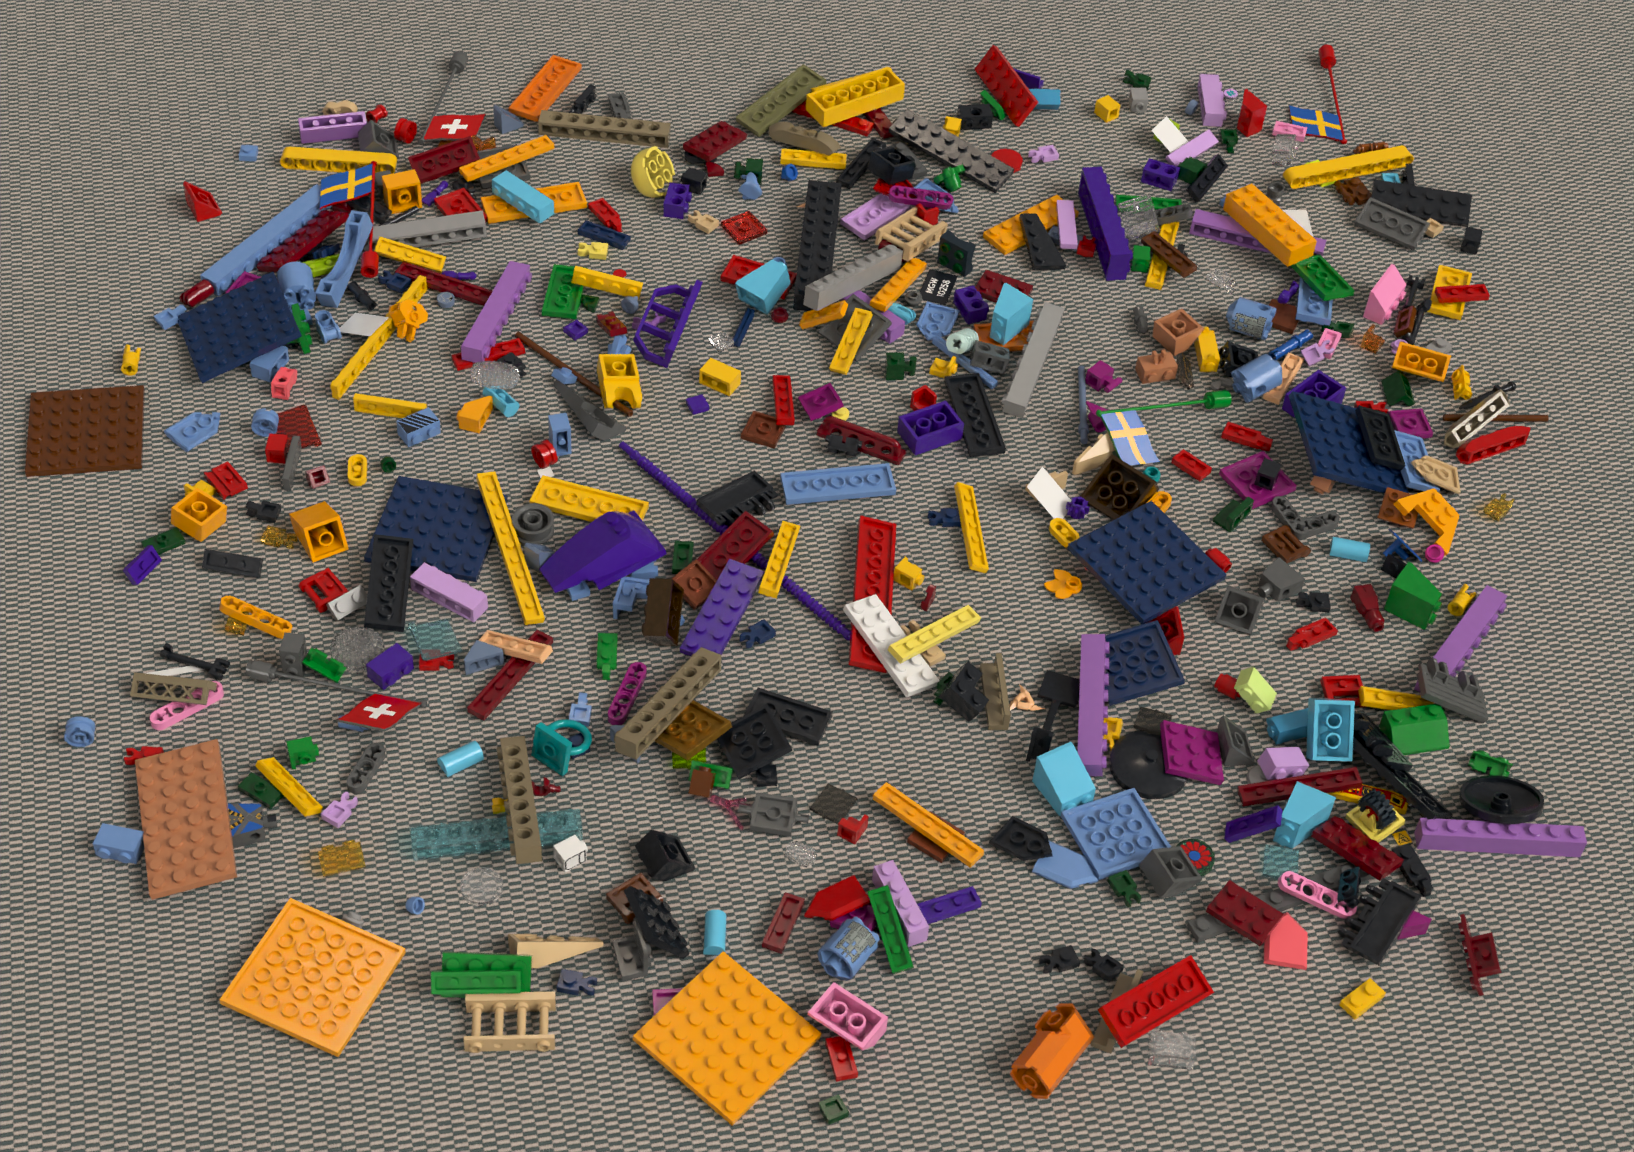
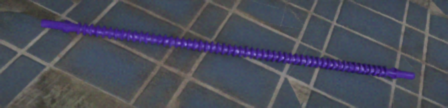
(757, 558)

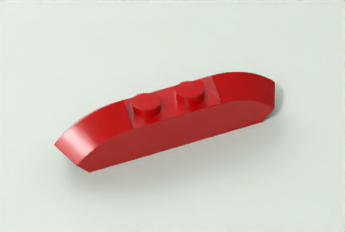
(1492, 444)

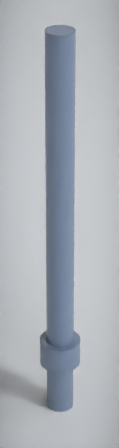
(1083, 427)

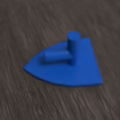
(1395, 547)

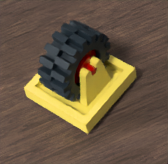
(1375, 816)

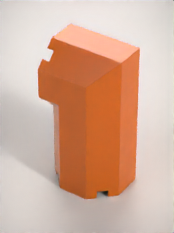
(1052, 1051)

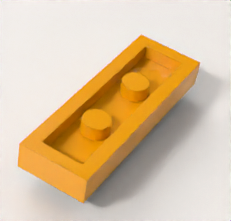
(824, 315)

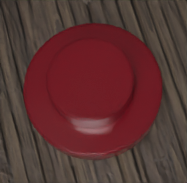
(779, 315)

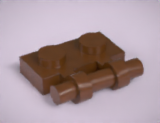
(1353, 191)

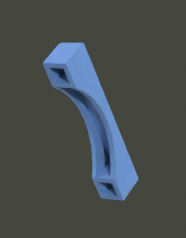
(334, 284)

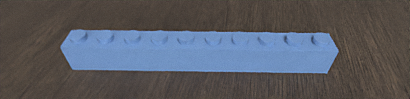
(263, 241)

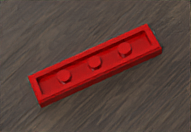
(496, 352)
(783, 400)

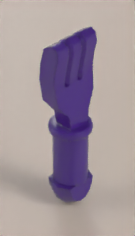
(429, 198)
(461, 276)

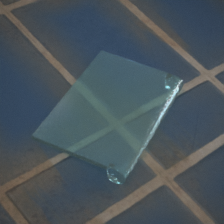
(435, 639)

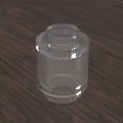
(800, 853)

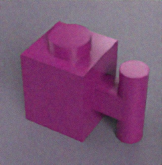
(1101, 377)

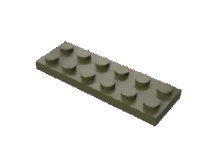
(780, 100)

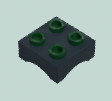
(955, 254)

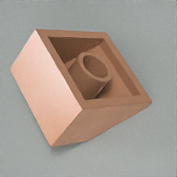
(1176, 331)

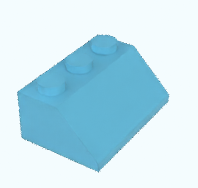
(1330, 729)

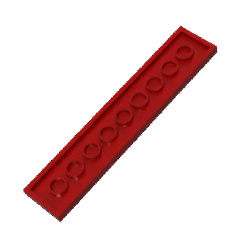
(872, 576)

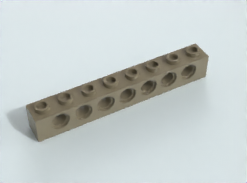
(604, 129)
(667, 703)
(520, 803)

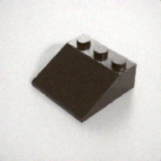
(1119, 488)

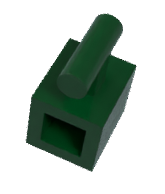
(752, 165)
(1190, 169)
(896, 365)

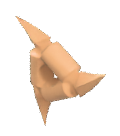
(1024, 695)

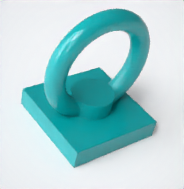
(555, 749)

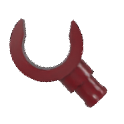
(546, 789)

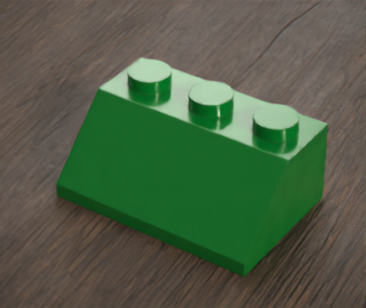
(1416, 729)

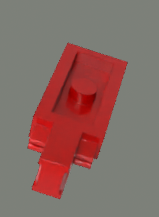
(606, 214)
(1246, 436)
(1311, 634)

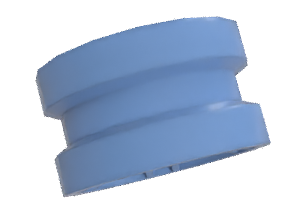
(265, 422)
(79, 731)

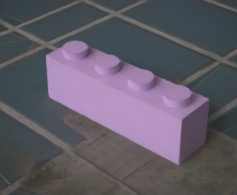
(1211, 100)
(449, 592)
(910, 916)

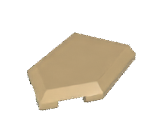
(1438, 473)

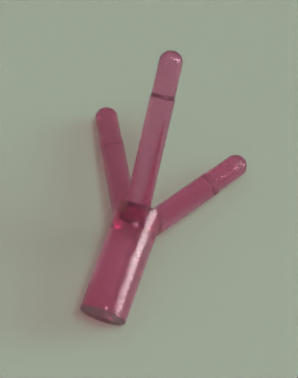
(727, 804)

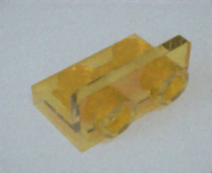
(341, 858)

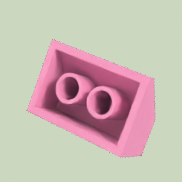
(1385, 296)
(849, 1017)

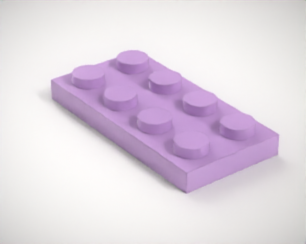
(873, 215)

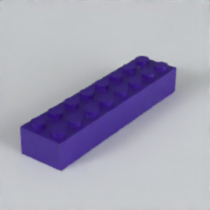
(1104, 223)

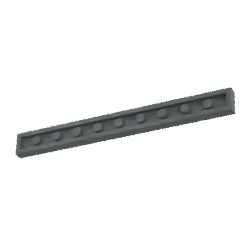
(1208, 926)

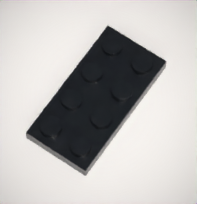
(1380, 438)
(794, 716)

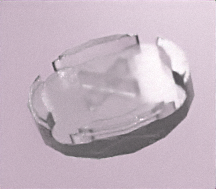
(481, 886)

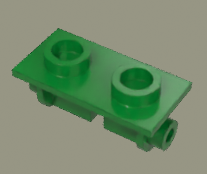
(317, 661)
(1482, 760)

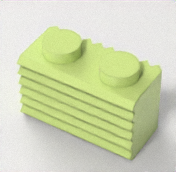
(1255, 690)

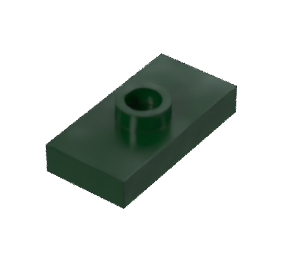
(165, 541)
(260, 790)

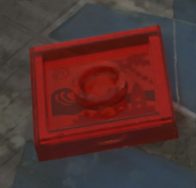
(744, 227)

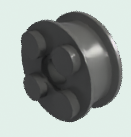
(533, 523)

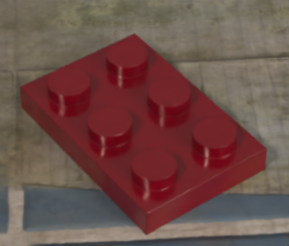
(992, 283)
(1244, 913)

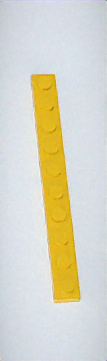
(373, 343)
(510, 548)

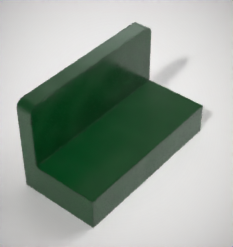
(1397, 388)
(1233, 514)

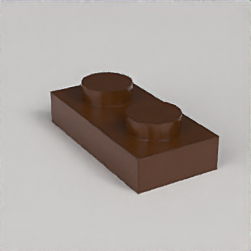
(1405, 321)

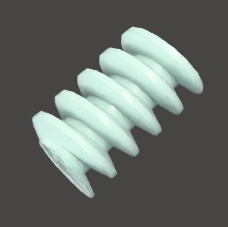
(961, 341)

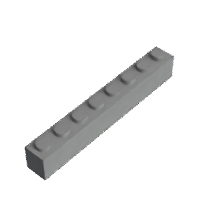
(432, 230)
(853, 277)
(1033, 359)

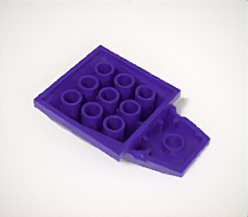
(603, 552)

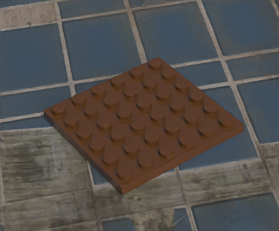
(85, 431)

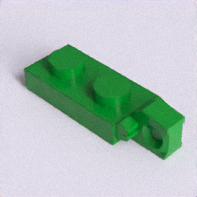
(607, 653)

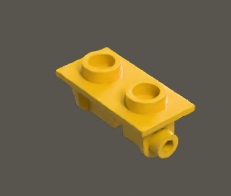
(1461, 383)

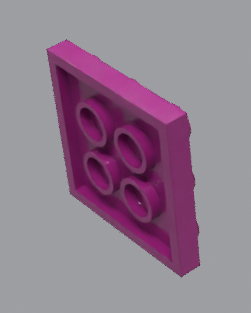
(1242, 477)
(1191, 752)

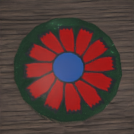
(1199, 854)

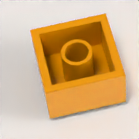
(402, 191)
(198, 514)

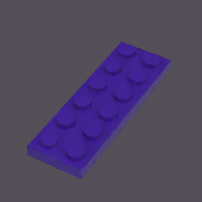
(723, 608)

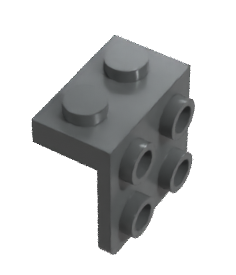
(632, 954)

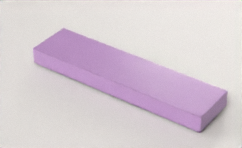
(1193, 148)
(1066, 224)

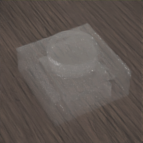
(721, 341)

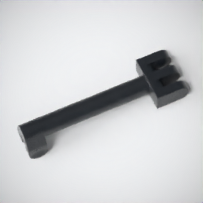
(1415, 284)
(1421, 309)
(215, 669)

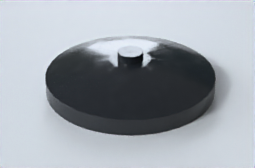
(1139, 764)
(1501, 799)

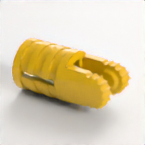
(130, 361)
(1461, 601)

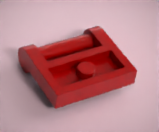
(327, 584)
(1342, 686)

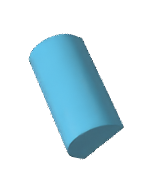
(502, 401)
(1349, 549)
(461, 758)
(714, 932)

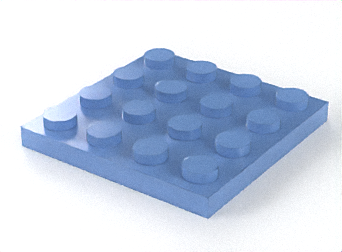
(1114, 832)

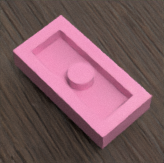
(1286, 128)
(1334, 338)

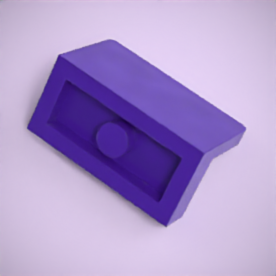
(1030, 80)

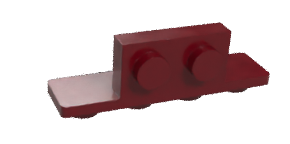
(1482, 955)

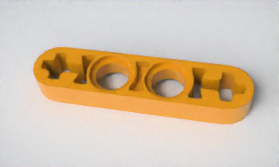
(230, 604)

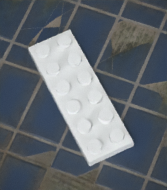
(881, 631)

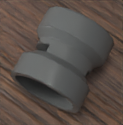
(1275, 192)

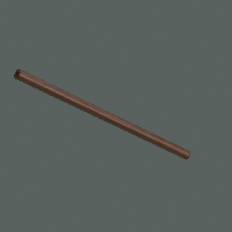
(580, 378)

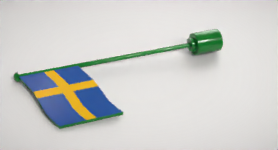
(1130, 435)

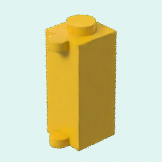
(1207, 351)

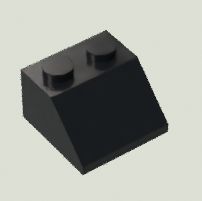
(664, 856)

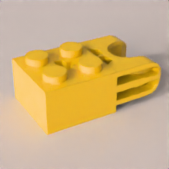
(619, 379)

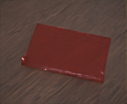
(298, 423)

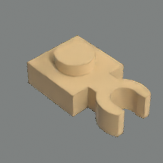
(705, 223)

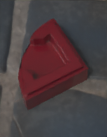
(714, 169)
(931, 590)

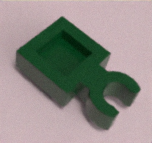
(1341, 327)
(1124, 885)

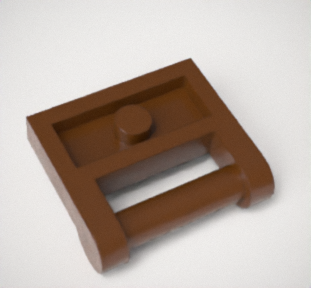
(1282, 548)
(619, 900)

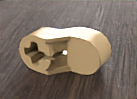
(339, 108)

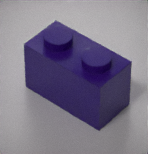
(390, 666)

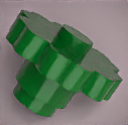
(950, 178)

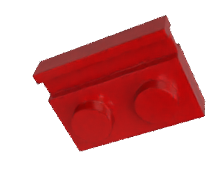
(226, 480)

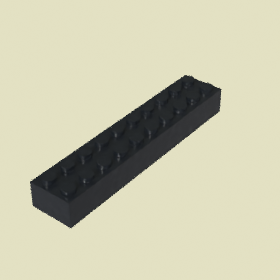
(817, 237)

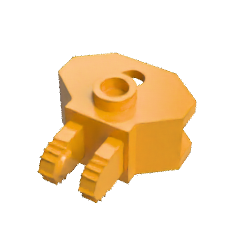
(407, 319)

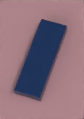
(604, 235)

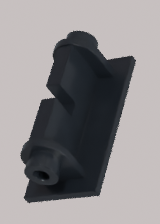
(850, 446)
(1393, 566)
(1349, 887)

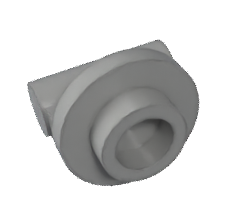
(353, 919)

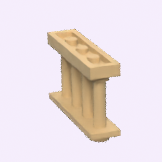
(916, 244)
(510, 1002)

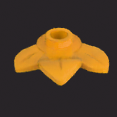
(1064, 584)

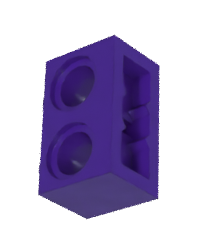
(1160, 174)
(677, 201)
(970, 304)

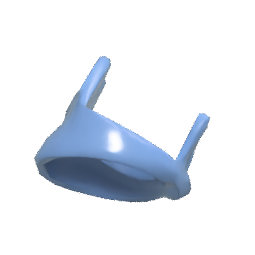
(750, 188)

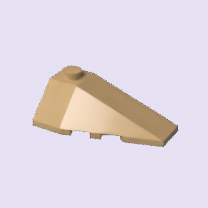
(1094, 456)
(550, 949)

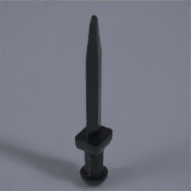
(1511, 386)

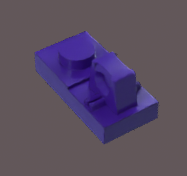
(142, 565)

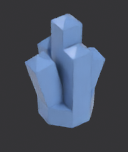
(619, 345)

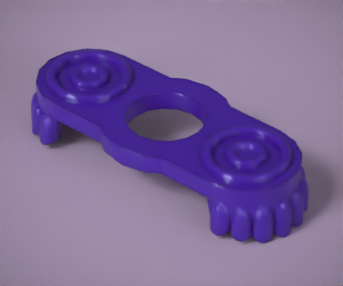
(1285, 296)

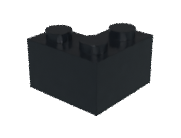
(962, 694)

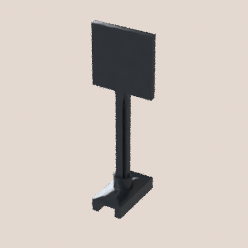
(1058, 690)

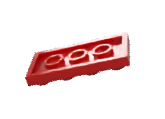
(740, 267)

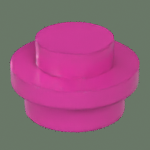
(1434, 553)

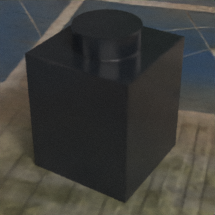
(695, 179)
(1471, 240)
(1268, 474)

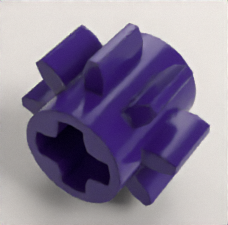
(1077, 507)

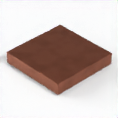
(1284, 317)
(762, 430)
(696, 583)
(929, 847)

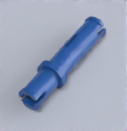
(1295, 342)

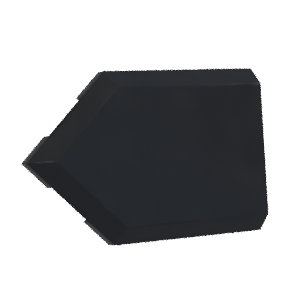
(1022, 840)

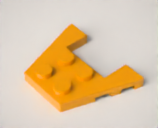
(1435, 512)

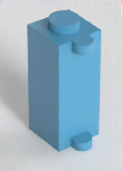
(1047, 98)
(1288, 726)

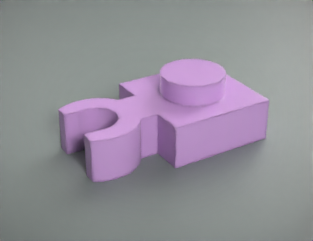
(1044, 153)
(1314, 353)
(340, 811)

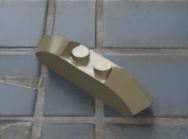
(807, 139)
(1476, 419)

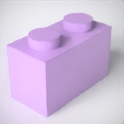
(1282, 763)

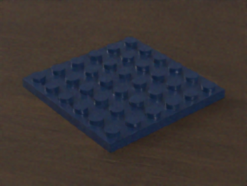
(238, 327)
(1338, 446)
(445, 523)
(1146, 562)

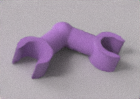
(658, 319)

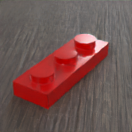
(1462, 293)

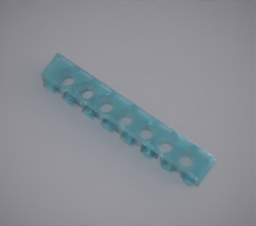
(491, 835)

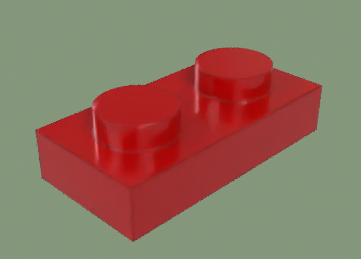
(1191, 465)
(841, 1058)

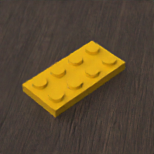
(1449, 277)

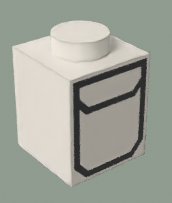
(570, 853)

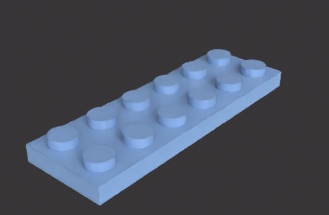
(837, 483)

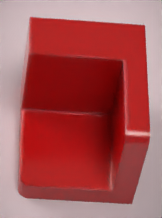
(929, 215)
(922, 398)
(276, 448)
(852, 828)

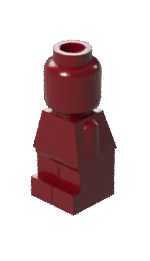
(1367, 605)

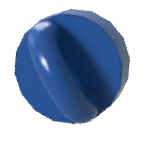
(789, 172)

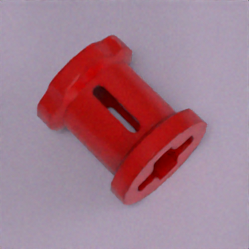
(376, 114)

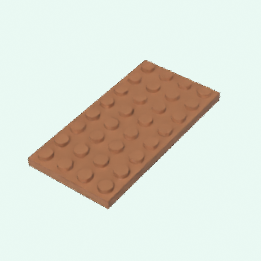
(185, 819)

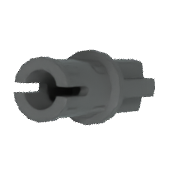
(1140, 319)

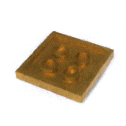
(693, 730)

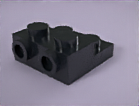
(1235, 356)

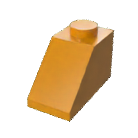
(475, 414)

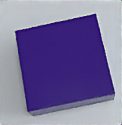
(575, 330)
(697, 404)

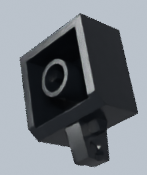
(891, 165)

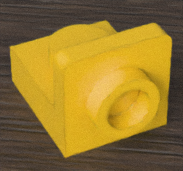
(943, 368)
(202, 485)

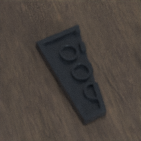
(1039, 244)

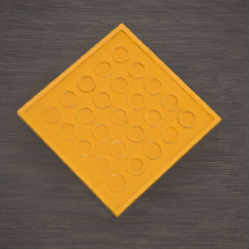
(313, 977)
(727, 1037)

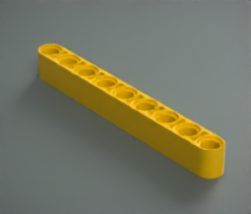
(1347, 167)

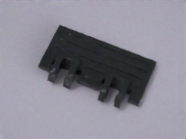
(736, 497)
(1380, 743)
(1381, 920)

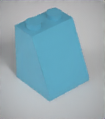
(764, 286)
(1010, 314)
(1063, 778)
(1302, 814)

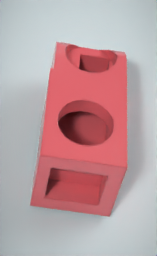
(283, 382)

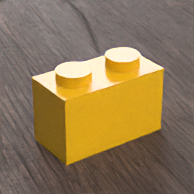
(719, 376)

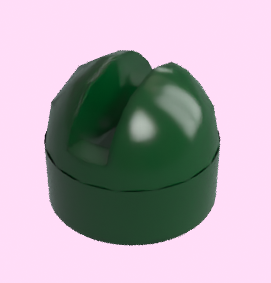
(388, 464)

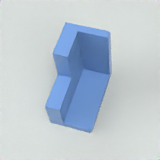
(626, 594)

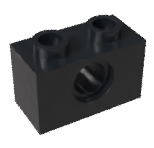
(975, 116)

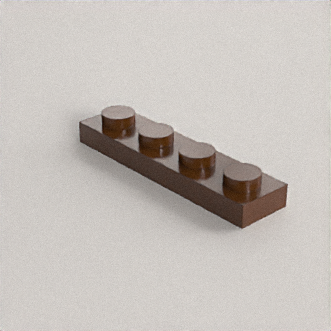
(1169, 254)

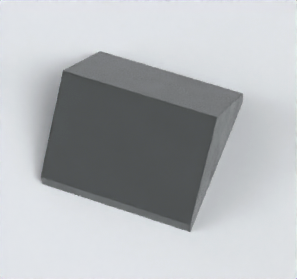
(1234, 744)

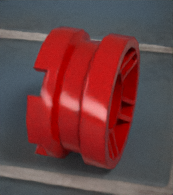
(405, 130)
(544, 454)

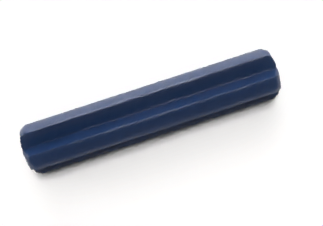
(743, 326)

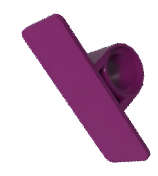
(1095, 421)

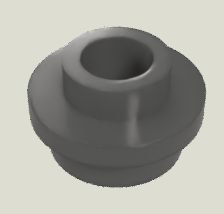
(913, 298)

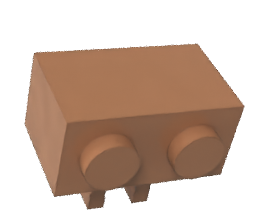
(1156, 367)

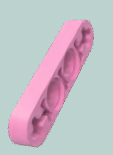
(188, 709)
(1316, 897)

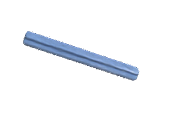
(964, 361)

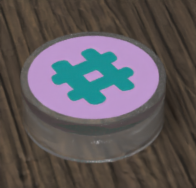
(1230, 95)

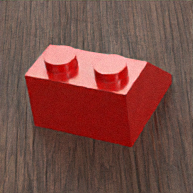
(1251, 114)

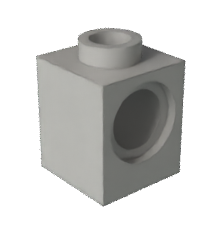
(1138, 100)

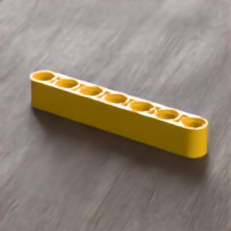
(335, 160)

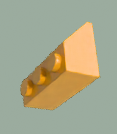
(1421, 361)

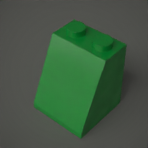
(1414, 598)

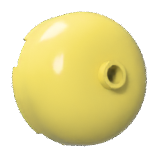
(651, 170)

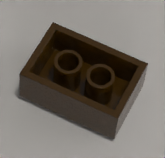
(663, 612)

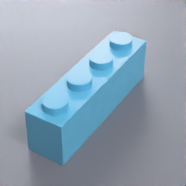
(523, 196)

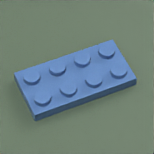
(1311, 306)
(1412, 449)

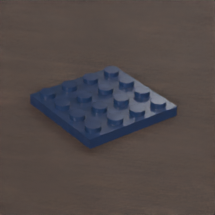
(1140, 663)

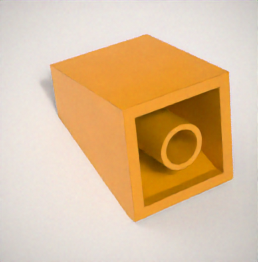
(319, 531)

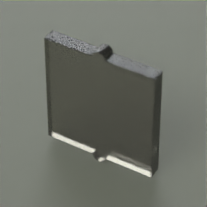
(1150, 720)
(833, 803)

